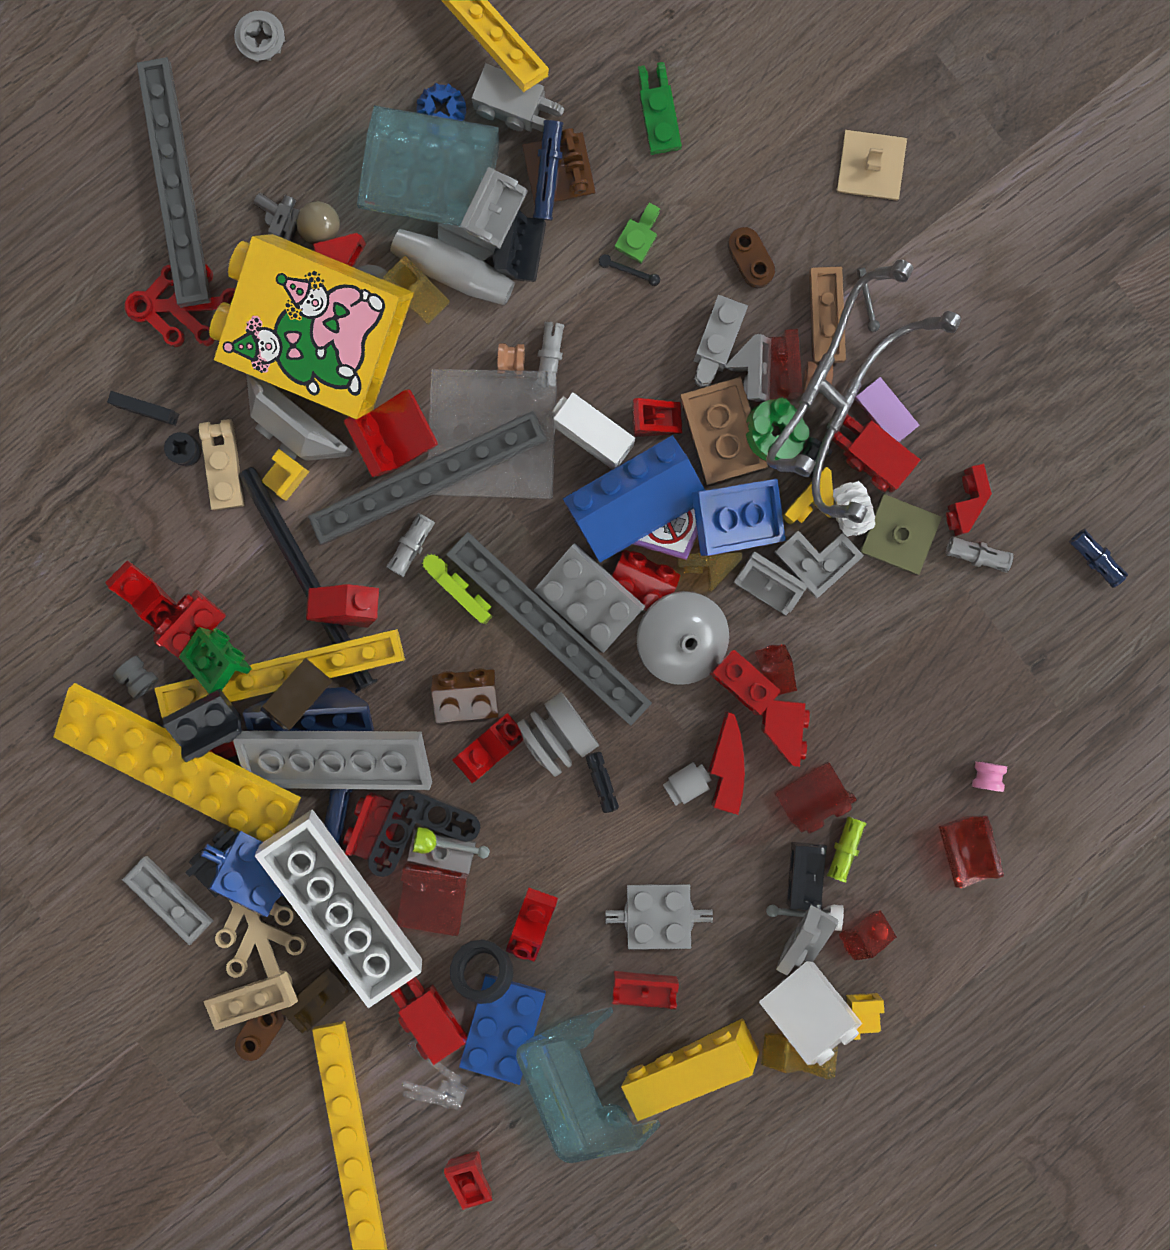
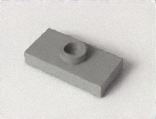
(444, 857)

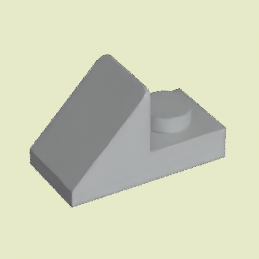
(756, 359)

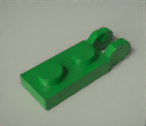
(659, 112)

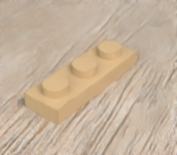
(250, 1001)

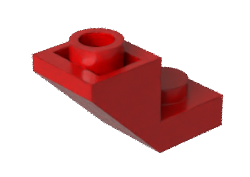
(965, 513)
(142, 593)
(489, 748)
(531, 924)

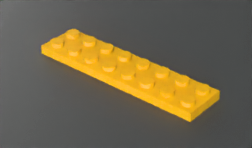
(155, 759)

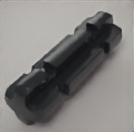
(602, 782)

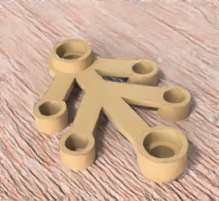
(259, 934)

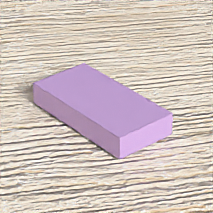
(886, 410)

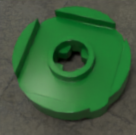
(760, 427)

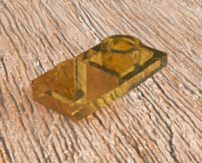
(782, 1056)

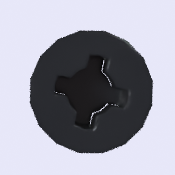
(188, 454)

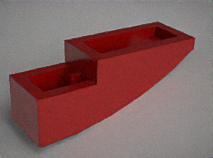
(729, 765)

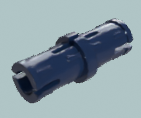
(1098, 558)

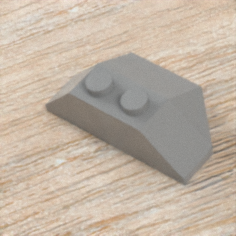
(290, 424)

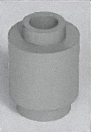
(687, 783)

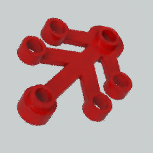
(156, 305)

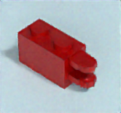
(876, 454)
(429, 1021)

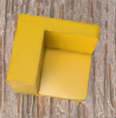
(284, 475)
(867, 1009)

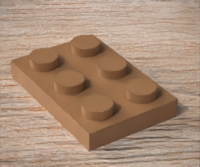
(719, 430)

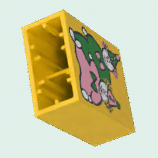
(309, 324)

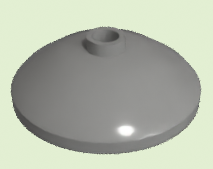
(667, 628)

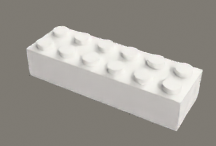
(339, 908)

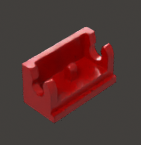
(645, 990)

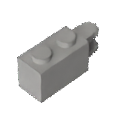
(501, 98)
(718, 339)

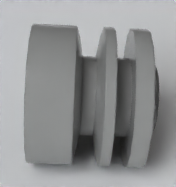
(557, 734)

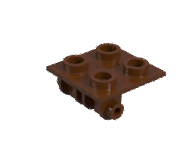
(573, 171)

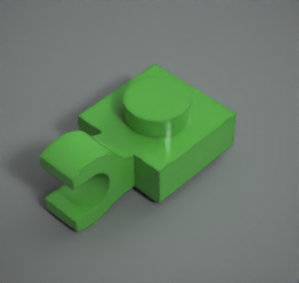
(638, 237)

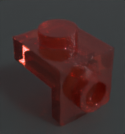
(777, 667)
(868, 936)

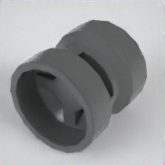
(135, 677)

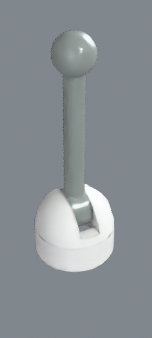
(833, 910)

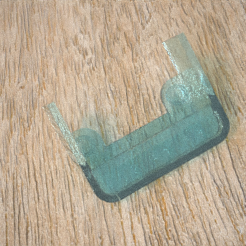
(567, 1097)

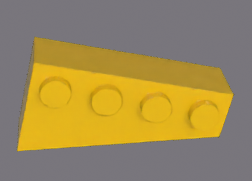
(692, 1071)

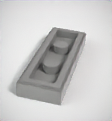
(167, 900)

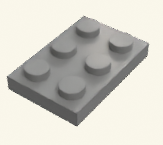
(589, 598)

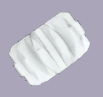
(854, 493)

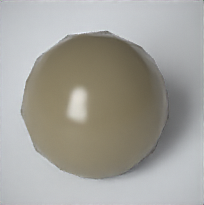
(317, 222)

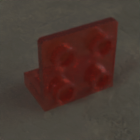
(815, 799)
(432, 899)

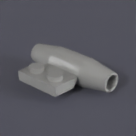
(455, 261)

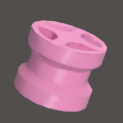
(989, 776)

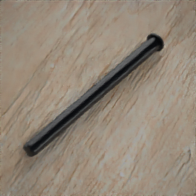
(295, 559)

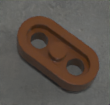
(748, 257)
(260, 1033)

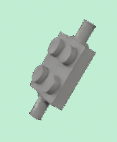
(658, 916)

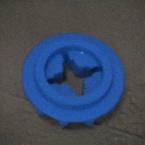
(442, 93)

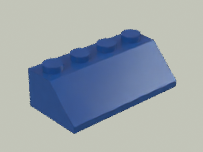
(634, 498)

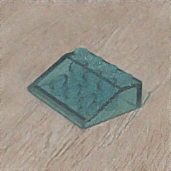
(424, 164)

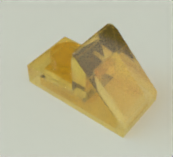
(427, 298)
(718, 566)

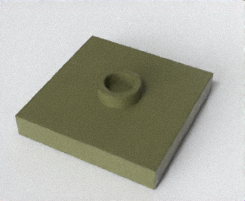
(900, 534)

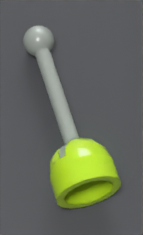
(426, 841)

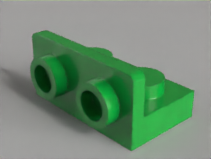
(213, 658)

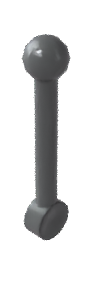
(873, 324)

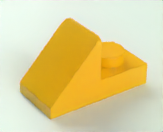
(800, 507)

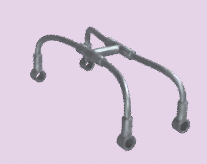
(803, 464)

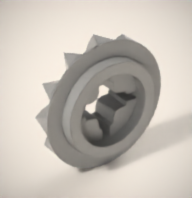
(250, 26)

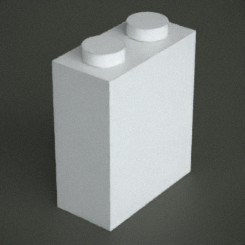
(592, 431)
(811, 1014)

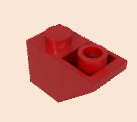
(784, 727)

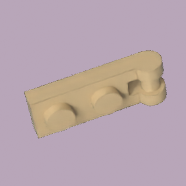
(222, 465)

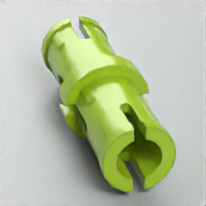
(846, 849)

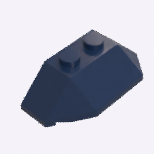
(333, 711)

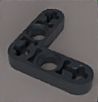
(418, 815)

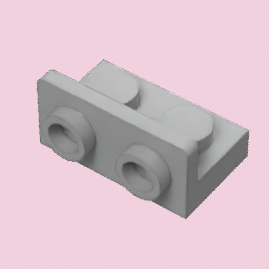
(807, 939)

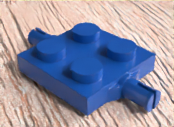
(242, 876)

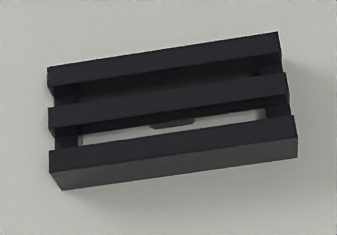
(143, 408)

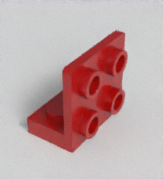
(391, 434)

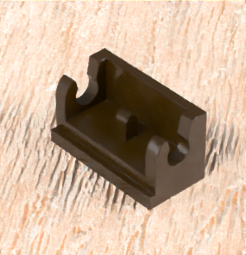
(296, 695)
(318, 999)

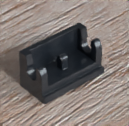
(806, 875)

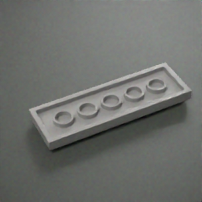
(337, 759)

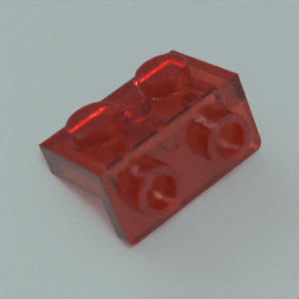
(971, 850)

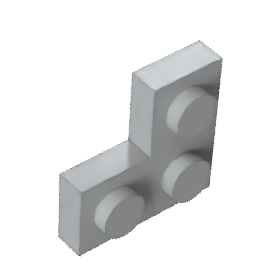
(816, 568)

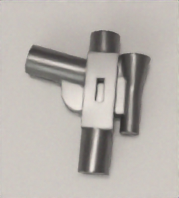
(279, 217)

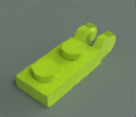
(456, 587)

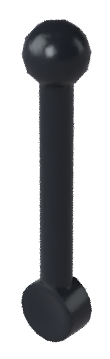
(605, 261)

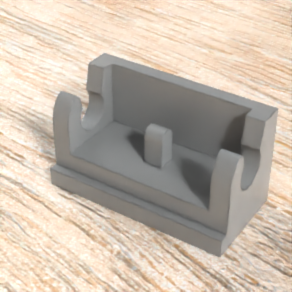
(493, 208)
(770, 583)

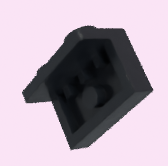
(521, 249)

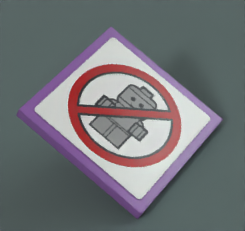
(673, 538)

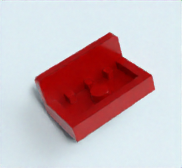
(645, 578)

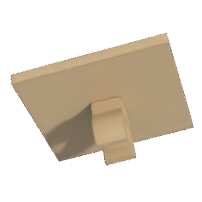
(871, 165)

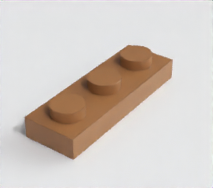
(826, 310)

